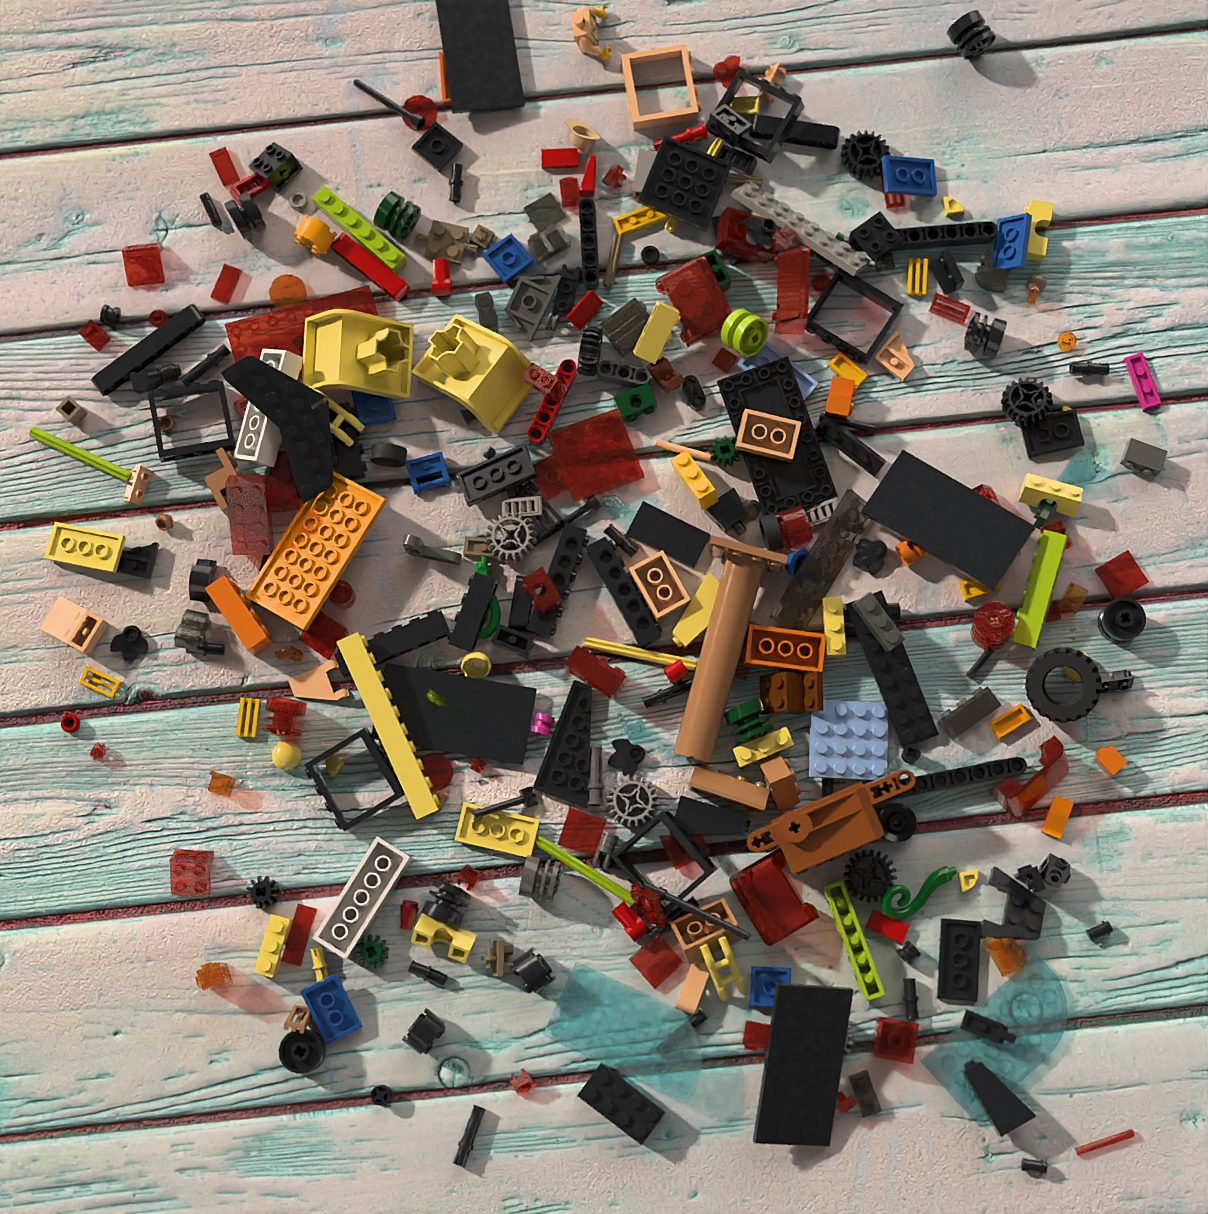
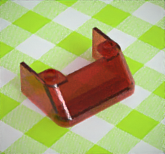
(792, 290)

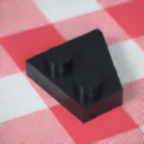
(138, 561)

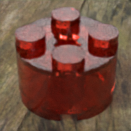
(794, 527)

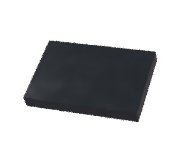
(1054, 434)

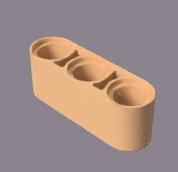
(693, 987)

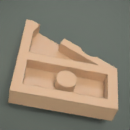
(895, 357)

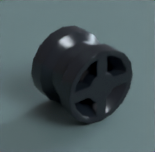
(110, 315)
(908, 953)
(377, 1095)

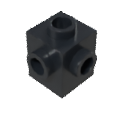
(1055, 870)

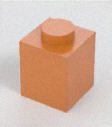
(1109, 760)

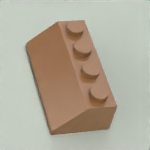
(729, 789)

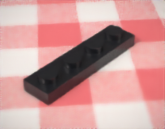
(850, 445)

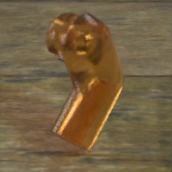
(290, 652)

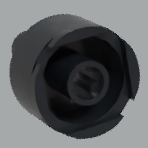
(533, 971)
(424, 1031)

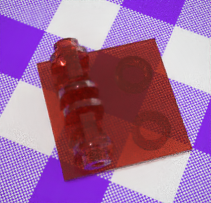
(323, 635)

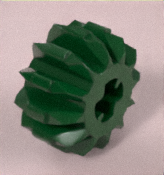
(720, 446)
(366, 955)

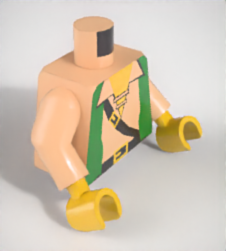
(586, 32)

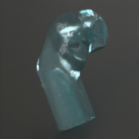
(613, 501)

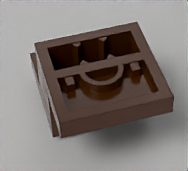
(792, 692)

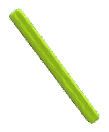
(79, 454)
(584, 869)

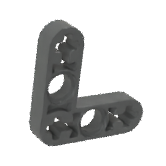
(414, 546)

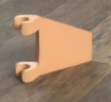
(316, 684)

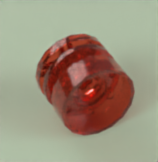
(996, 635)
(284, 716)

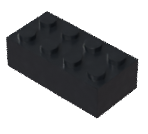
(621, 1103)

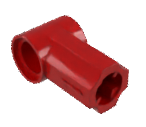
(441, 278)
(676, 672)
(632, 924)

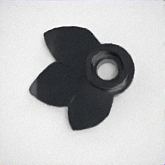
(758, 233)
(867, 556)
(129, 646)
(623, 756)

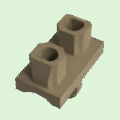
(496, 955)

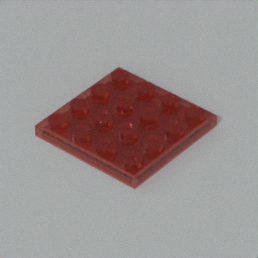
(595, 455)

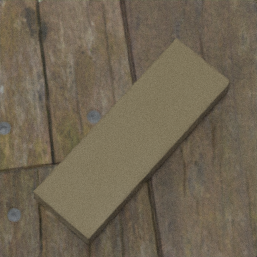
(477, 548)

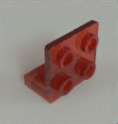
(143, 264)
(191, 872)

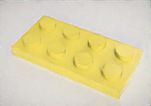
(85, 547)
(498, 831)

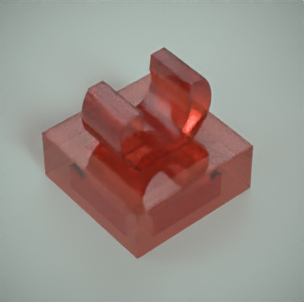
(613, 175)
(782, 238)
(470, 876)
(522, 1083)
(845, 1104)

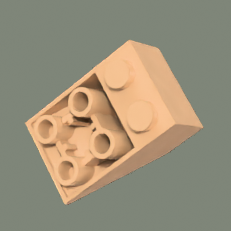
(74, 625)

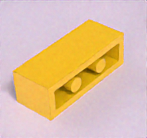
(694, 480)

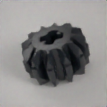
(264, 884)

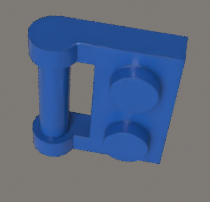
(426, 467)

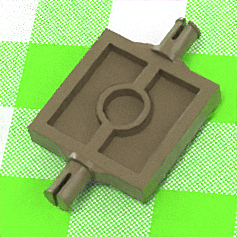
(447, 242)

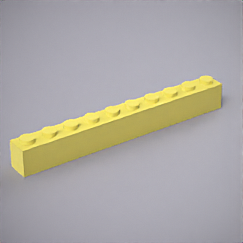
(388, 726)

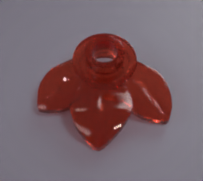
(730, 66)

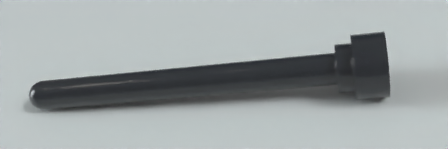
(417, 120)
(591, 504)

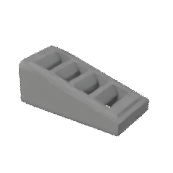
(832, 502)
(510, 506)

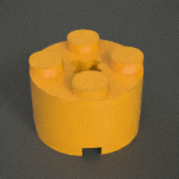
(314, 235)

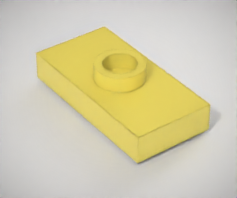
(746, 105)

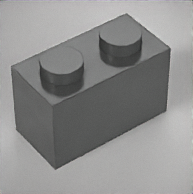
(1143, 457)

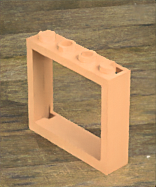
(668, 117)

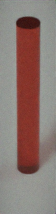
(1104, 1142)

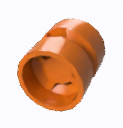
(909, 553)

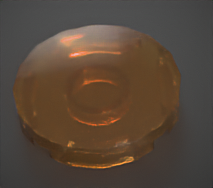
(287, 291)

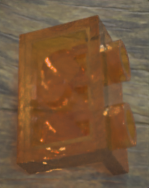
(1005, 954)

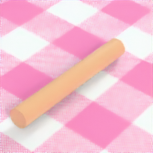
(679, 449)

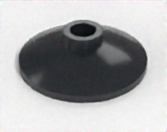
(906, 818)

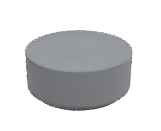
(298, 200)

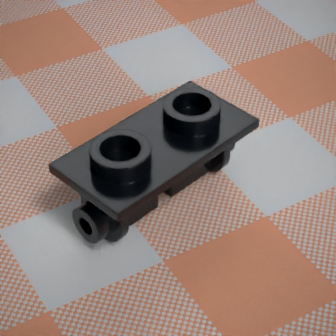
(1121, 680)

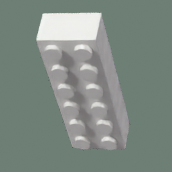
(259, 436)
(362, 898)

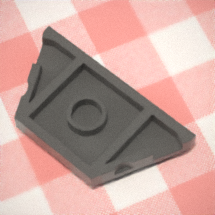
(531, 301)

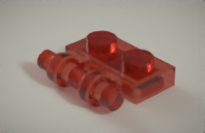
(648, 904)

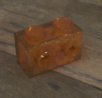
(213, 975)

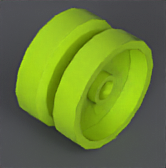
(744, 332)

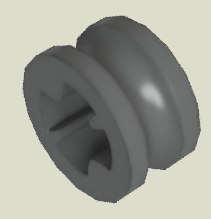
(552, 321)

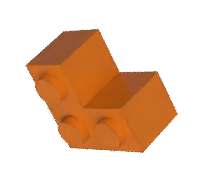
(840, 397)

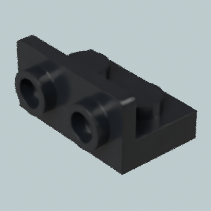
(728, 124)
(947, 272)
(1034, 880)

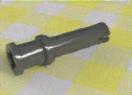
(596, 786)

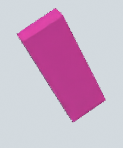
(1142, 381)

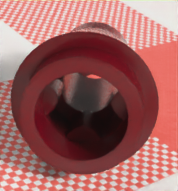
(408, 913)

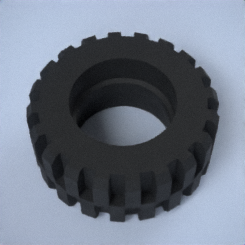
(1063, 711)

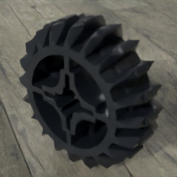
(855, 144)
(590, 351)
(1023, 411)
(853, 869)

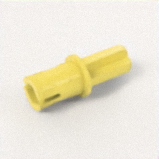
(319, 963)

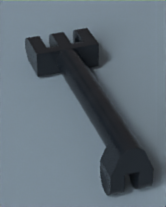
(524, 488)
(522, 799)

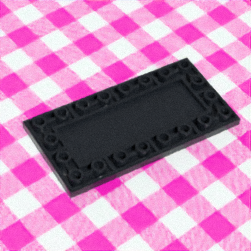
(479, 55)
(776, 482)
(948, 520)
(476, 719)
(803, 1065)

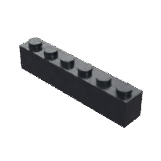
(402, 639)

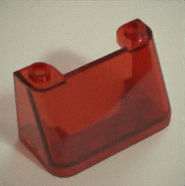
(698, 299)
(1019, 799)
(771, 899)

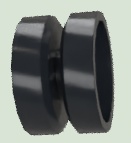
(246, 214)
(1121, 609)
(290, 1051)

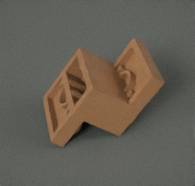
(217, 480)

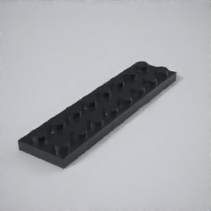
(895, 682)

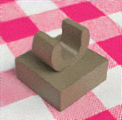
(482, 237)

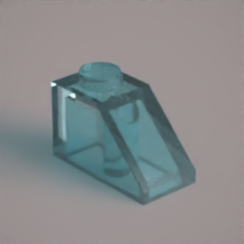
(1078, 469)

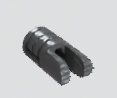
(606, 846)

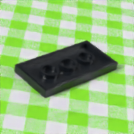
(496, 475)
(668, 533)
(958, 960)

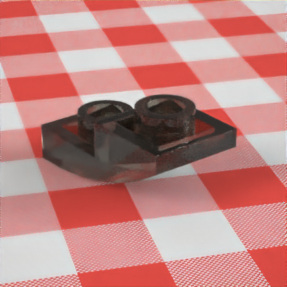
(865, 1093)

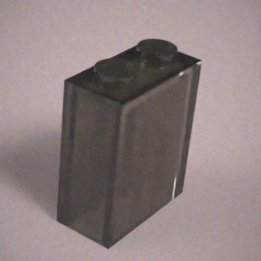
(625, 326)

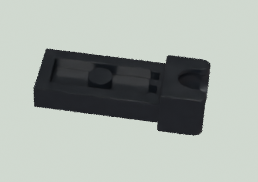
(566, 292)

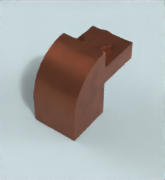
(665, 375)

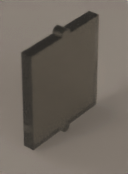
(544, 212)

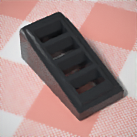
(747, 165)

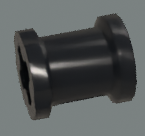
(468, 416)
(911, 747)

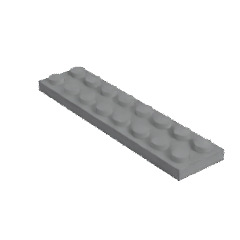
(806, 231)

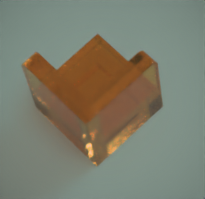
(1073, 598)
(221, 784)

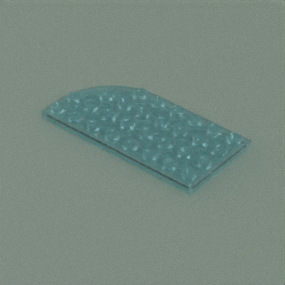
(1034, 1011)
(627, 1032)

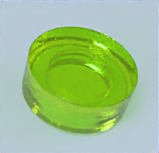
(436, 698)

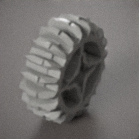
(505, 543)
(639, 786)

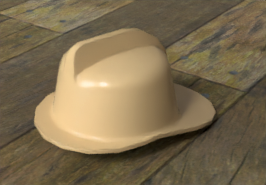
(581, 135)

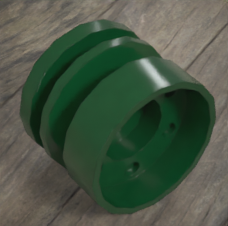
(397, 215)
(748, 721)

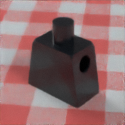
(728, 513)

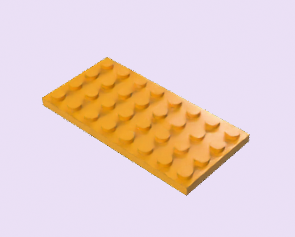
(316, 551)

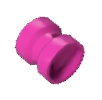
(539, 727)

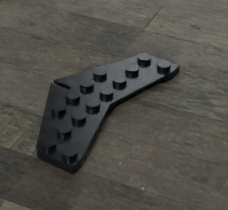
(289, 407)

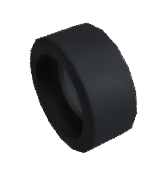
(388, 455)
(771, 532)

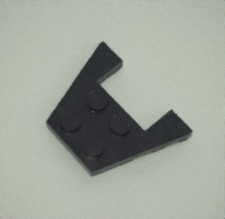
(1022, 911)

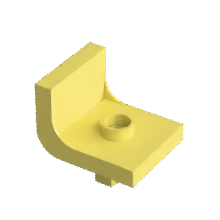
(357, 353)
(476, 370)

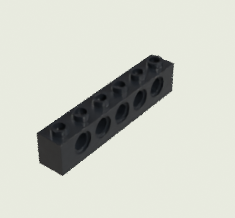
(570, 534)
(642, 636)

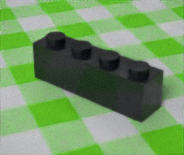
(348, 457)
(473, 612)

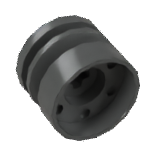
(539, 878)

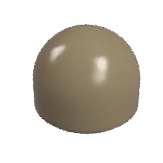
(1037, 279)
(747, 503)

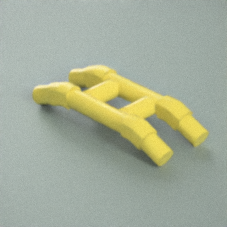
(342, 414)
(715, 966)

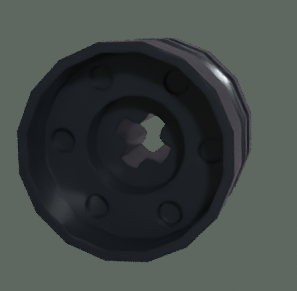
(971, 34)
(985, 335)
(446, 903)

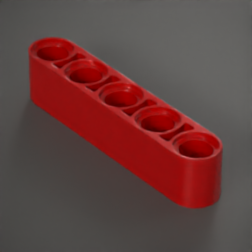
(370, 267)
(551, 411)

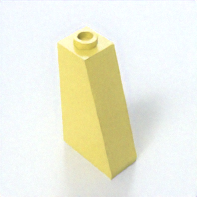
(697, 614)

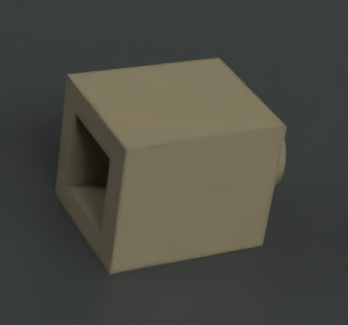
(71, 411)

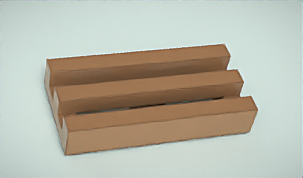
(297, 1025)

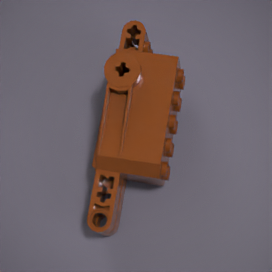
(830, 824)

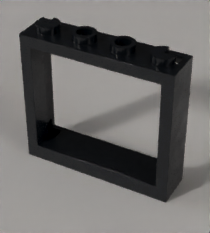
(765, 154)
(865, 290)
(194, 450)
(382, 764)
(684, 839)

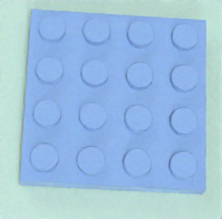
(849, 741)

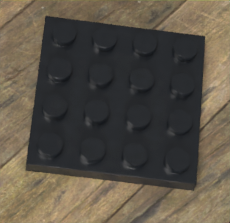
(684, 183)

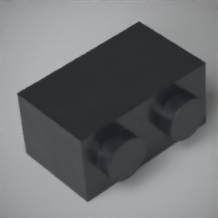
(513, 641)

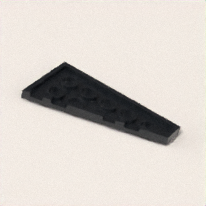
(566, 761)

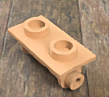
(774, 75)
(139, 478)

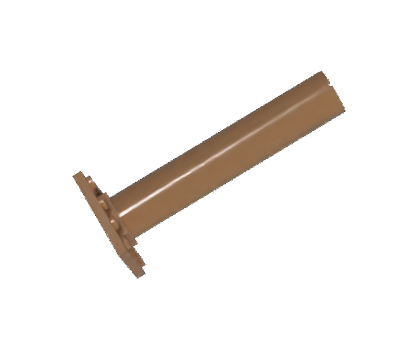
(722, 644)

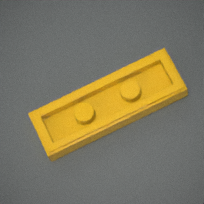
(638, 220)

